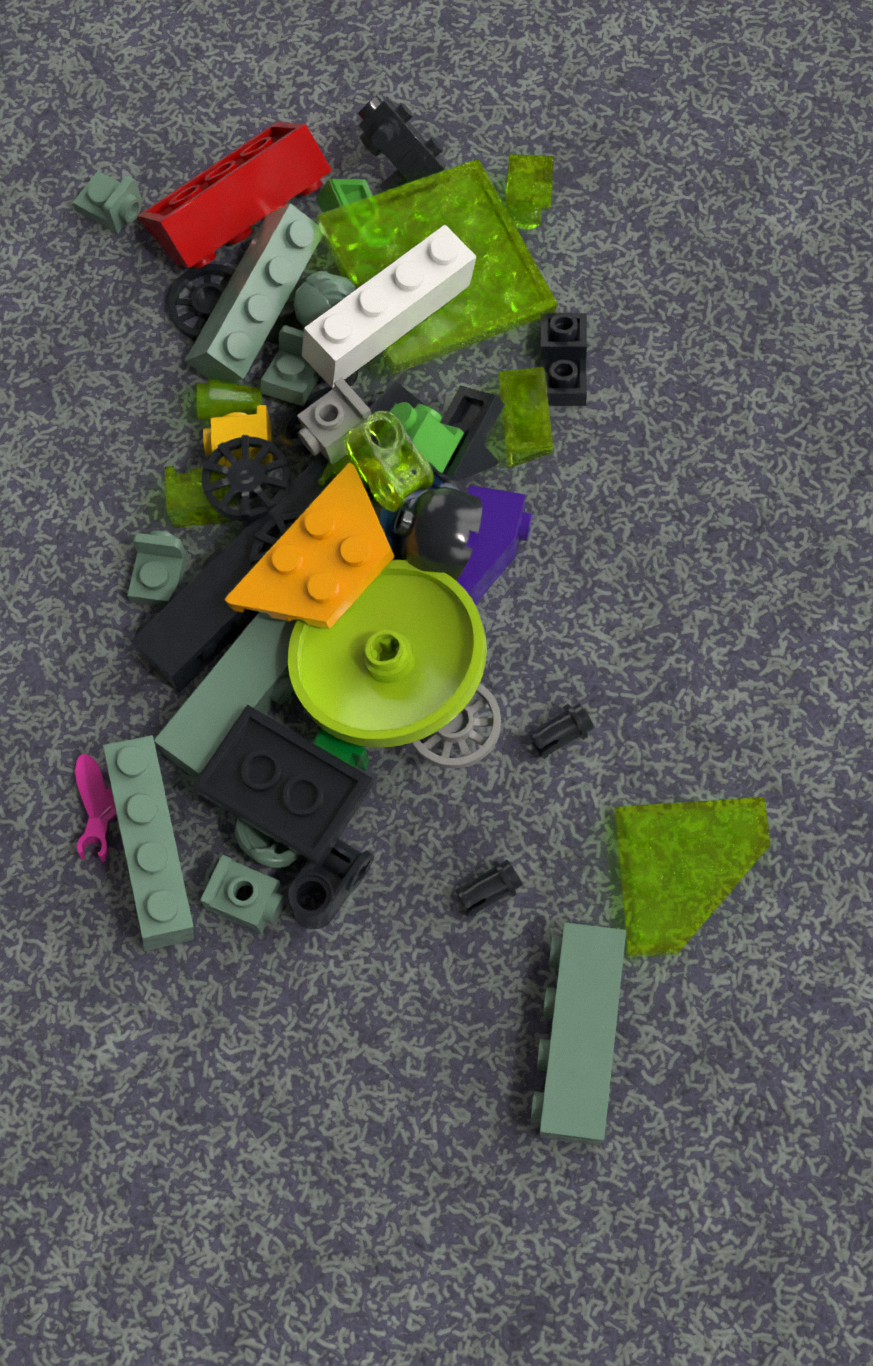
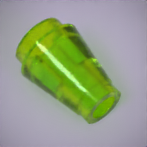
(223, 397)

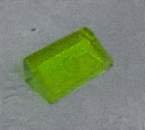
(525, 415)

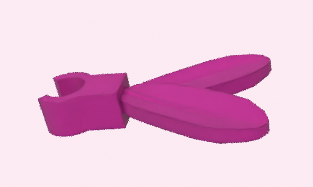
(97, 803)

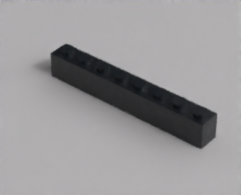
(198, 619)

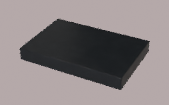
(283, 785)

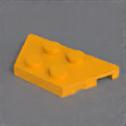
(320, 559)

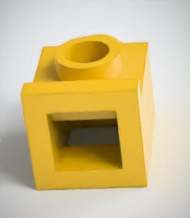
(234, 426)

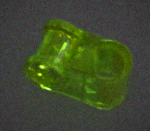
(389, 461)

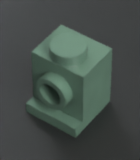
(221, 893)

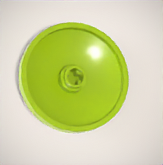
(393, 661)

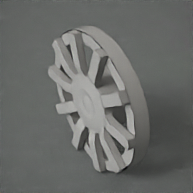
(461, 729)

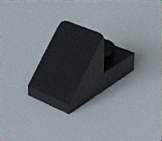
(475, 415)

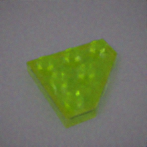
(683, 865)

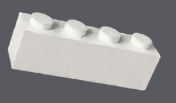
(388, 306)

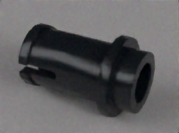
(561, 730)
(489, 887)

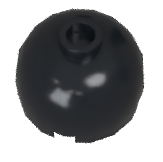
(438, 529)

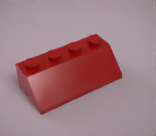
(236, 193)

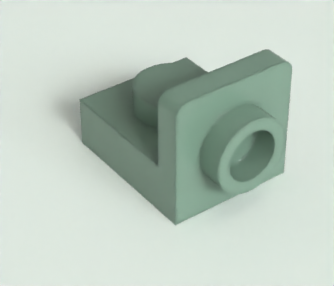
(109, 201)
(289, 374)
(157, 568)

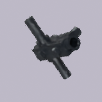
(390, 132)

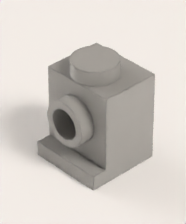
(330, 419)

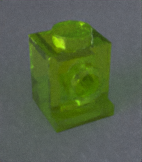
(529, 188)
(187, 501)

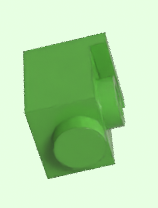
(429, 436)

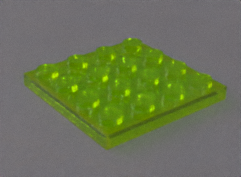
(505, 279)

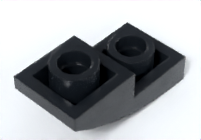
(564, 357)

